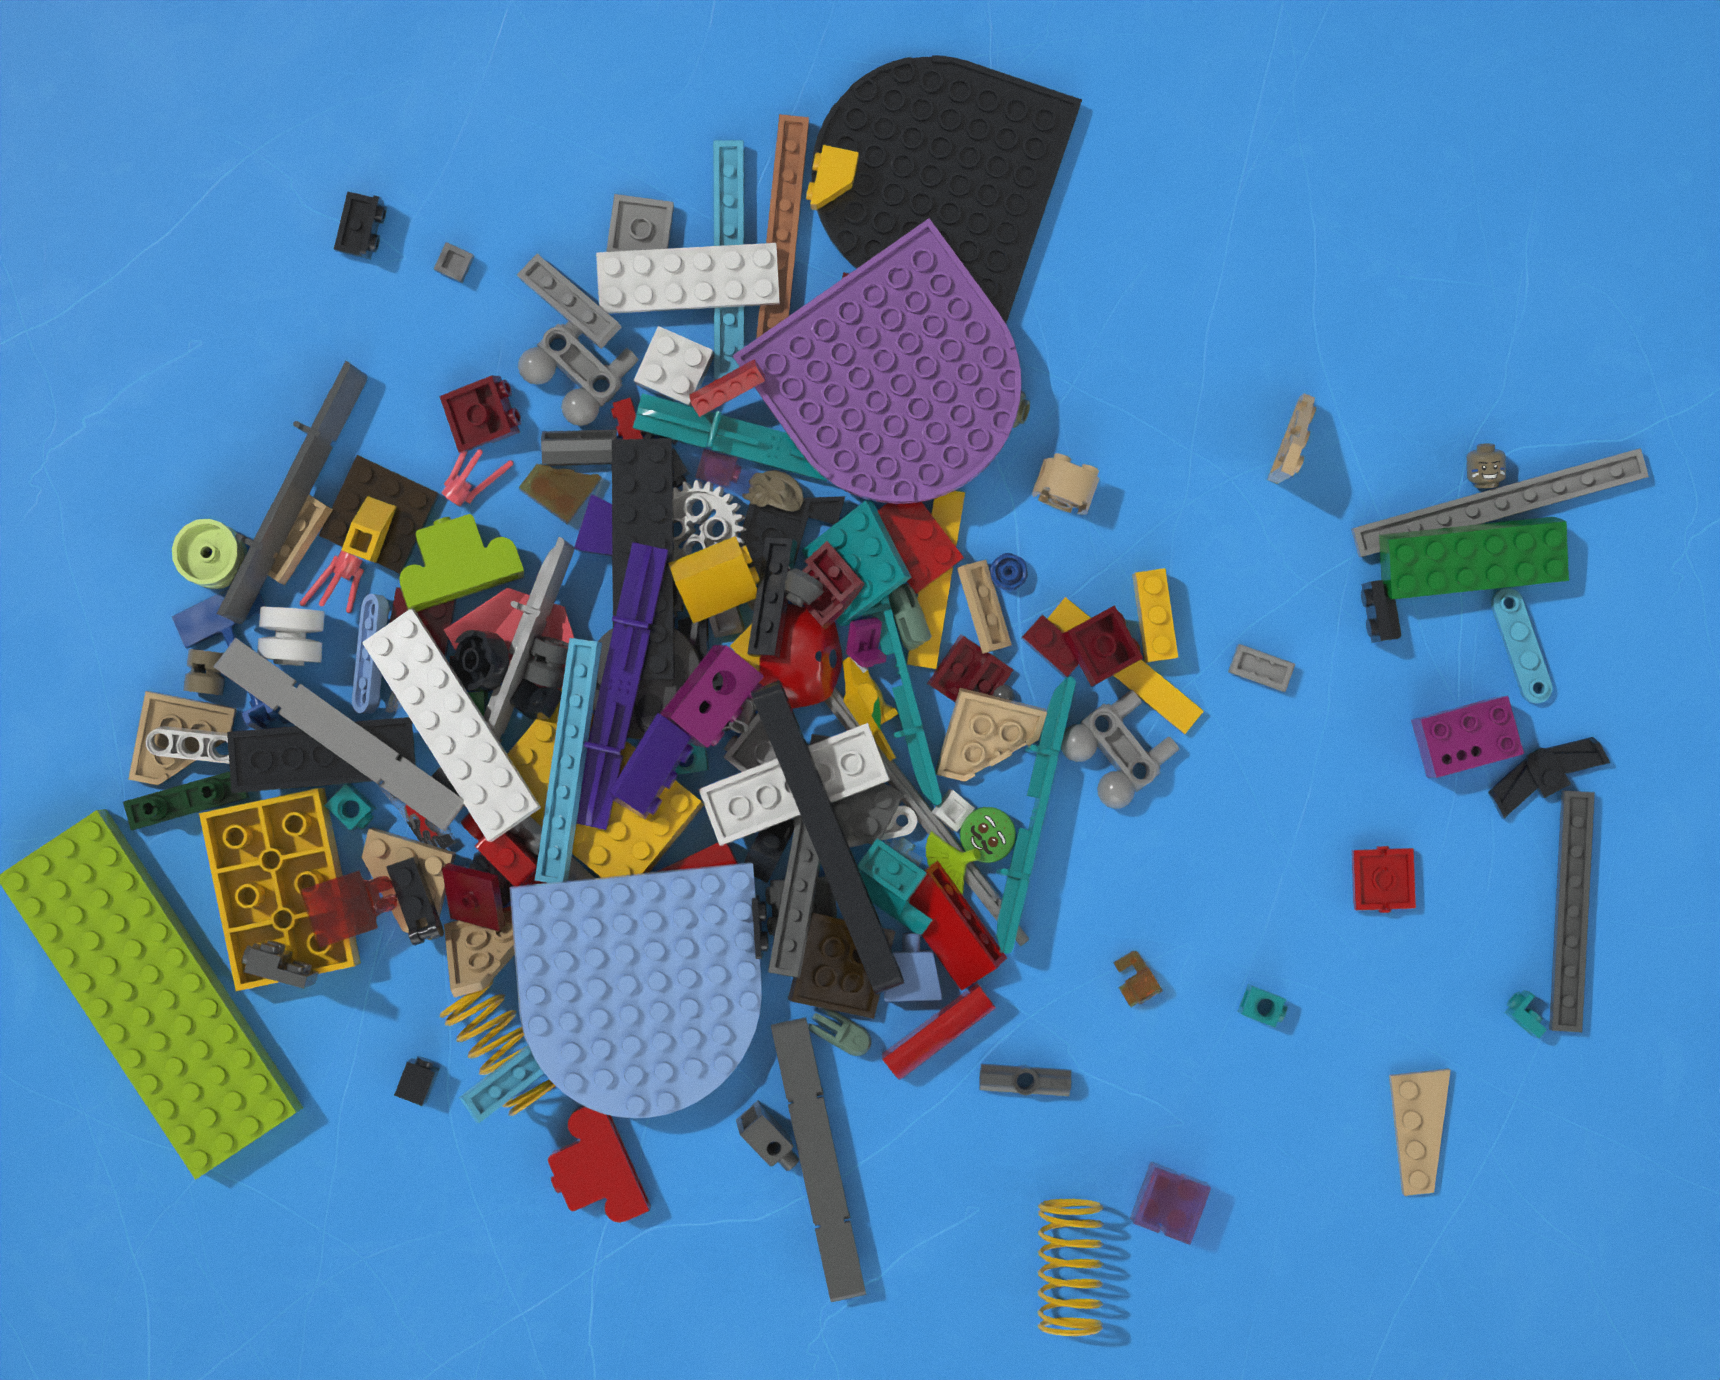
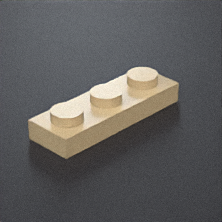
(299, 539)
(984, 606)

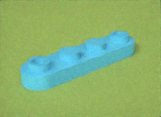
(1521, 645)

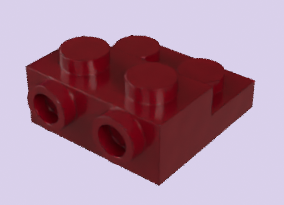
(481, 413)
(1103, 645)

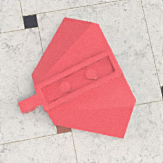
(501, 618)

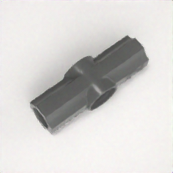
(1045, 1080)

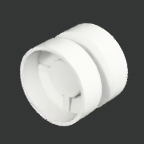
(290, 642)

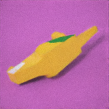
(867, 702)

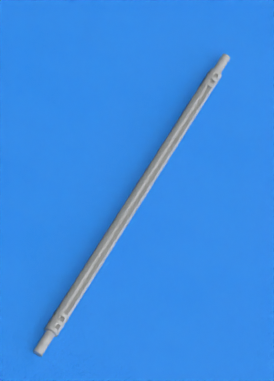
(929, 821)

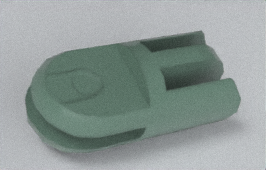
(909, 617)
(848, 1037)

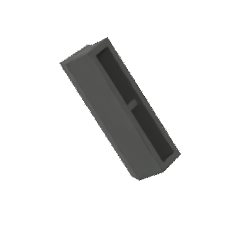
(577, 447)

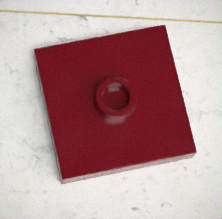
(473, 896)

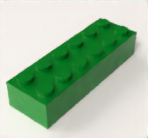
(1474, 557)

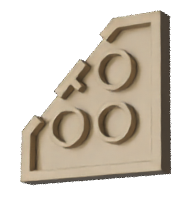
(1288, 459)
(178, 712)
(985, 733)
(388, 848)
(477, 953)

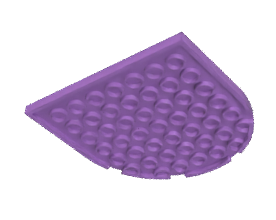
(894, 375)

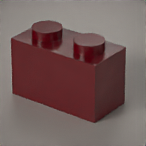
(1051, 646)

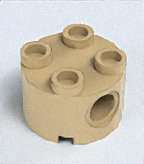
(1066, 484)

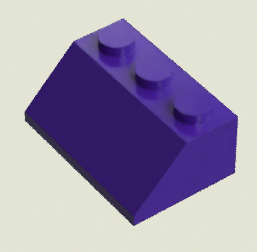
(652, 767)

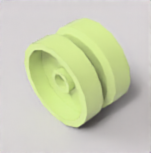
(193, 558)

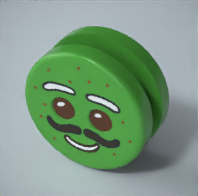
(989, 832)

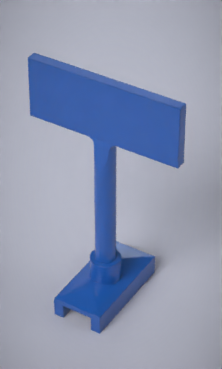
(202, 623)

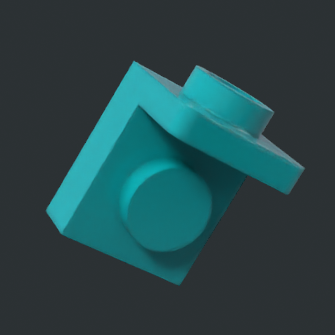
(1526, 1019)

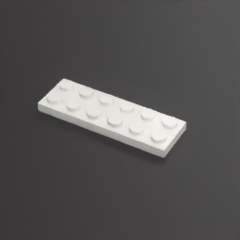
(688, 278)
(762, 795)

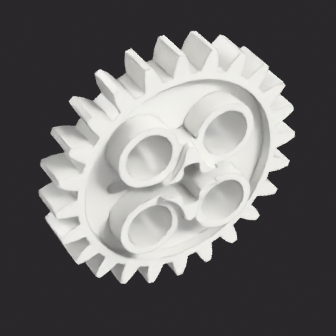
(711, 501)

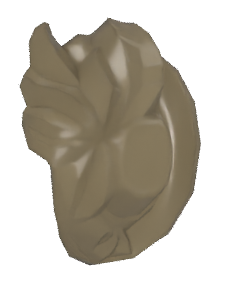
(776, 490)

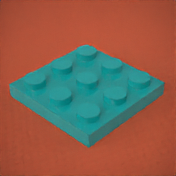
(869, 552)

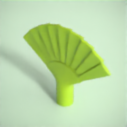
(950, 858)

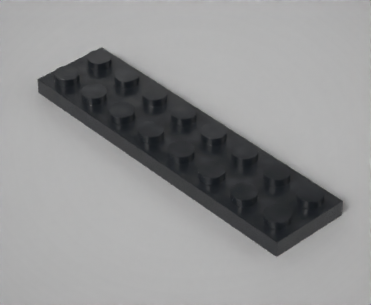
(646, 516)

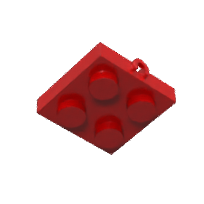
(1383, 879)

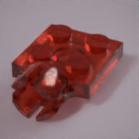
(346, 906)

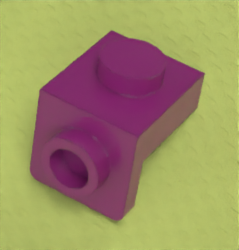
(864, 642)

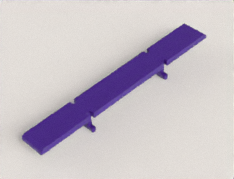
(620, 682)

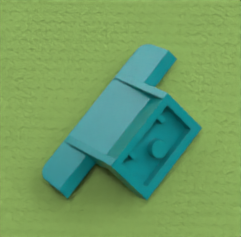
(891, 883)

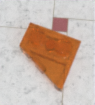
(559, 490)

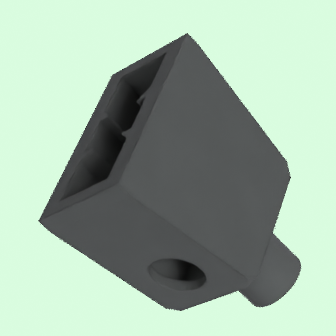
(761, 1129)

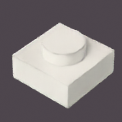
(952, 810)

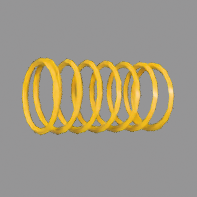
(459, 1006)
(1054, 1206)

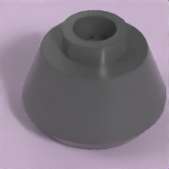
(802, 587)

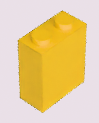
(715, 579)

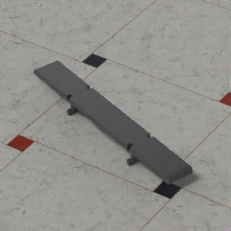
(292, 493)
(818, 1159)

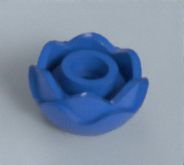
(1015, 564)

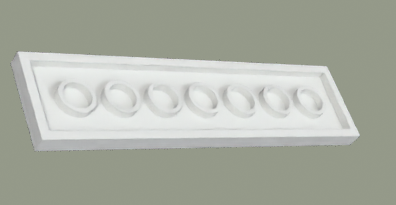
(451, 725)

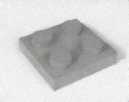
(639, 224)

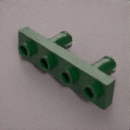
(181, 801)

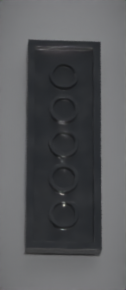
(296, 760)

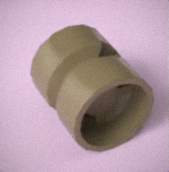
(197, 680)

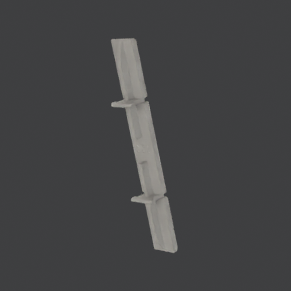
(531, 625)
(340, 734)

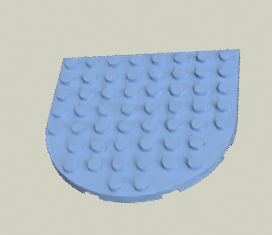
(638, 984)

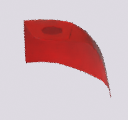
(800, 673)

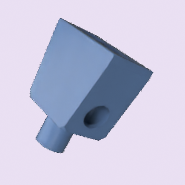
(918, 972)

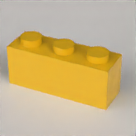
(1155, 615)

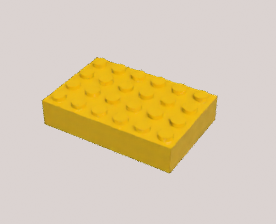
(630, 841)
(259, 864)

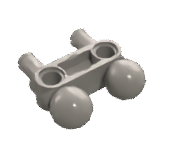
(582, 404)
(1119, 747)

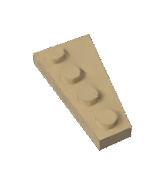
(1418, 1124)

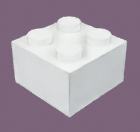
(673, 366)

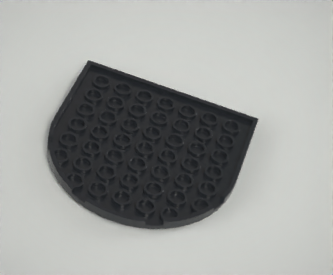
(949, 148)

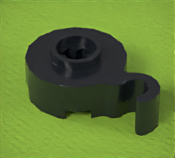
(480, 660)

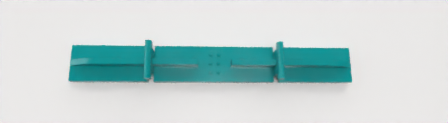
(721, 435)
(907, 704)
(1028, 840)

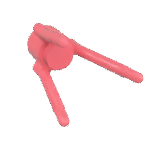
(458, 488)
(343, 566)

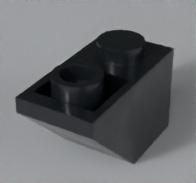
(769, 848)

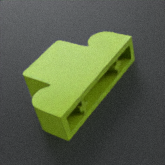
(457, 564)

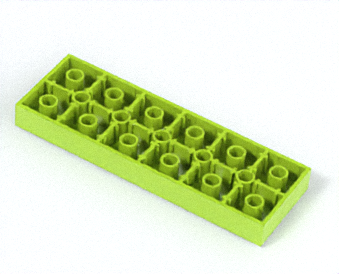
(149, 992)

